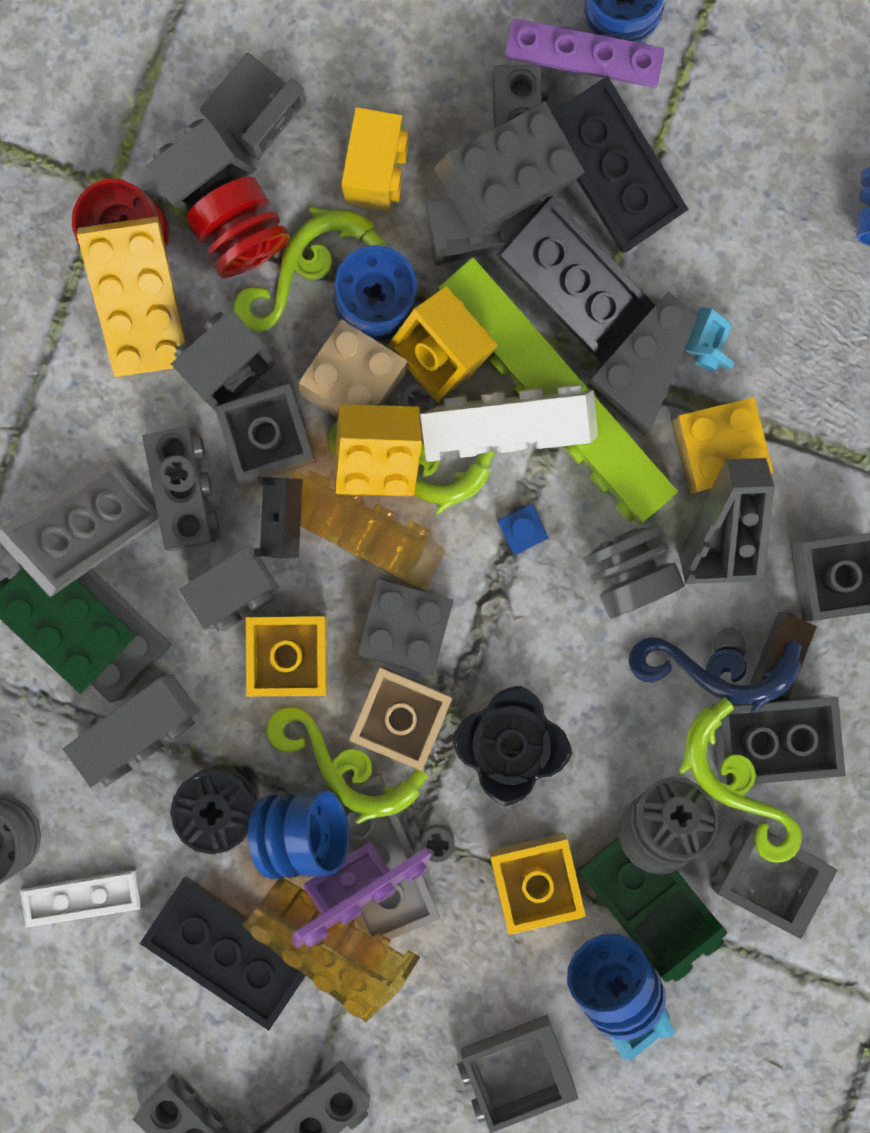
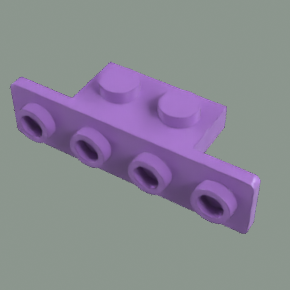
(584, 53)
(359, 880)

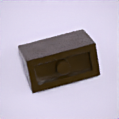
(784, 629)

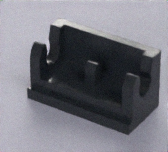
(280, 517)

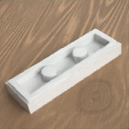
(81, 898)

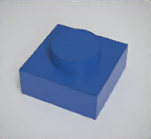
(522, 529)

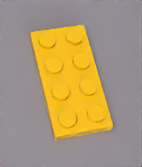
(133, 294)

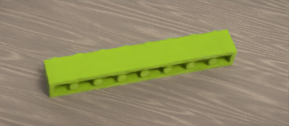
(532, 363)

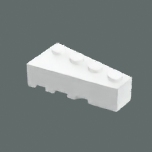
(510, 422)

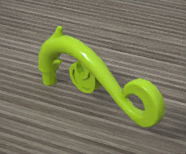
(318, 267)
(444, 495)
(332, 772)
(732, 795)

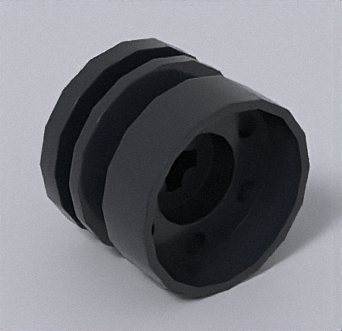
(230, 791)

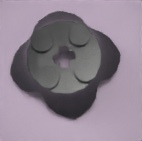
(504, 775)

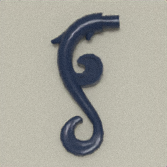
(722, 661)

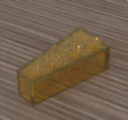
(368, 532)
(345, 964)

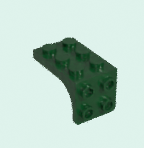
(67, 630)
(655, 911)

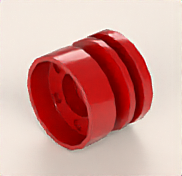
(115, 202)
(236, 225)

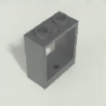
(803, 903)
(530, 1105)

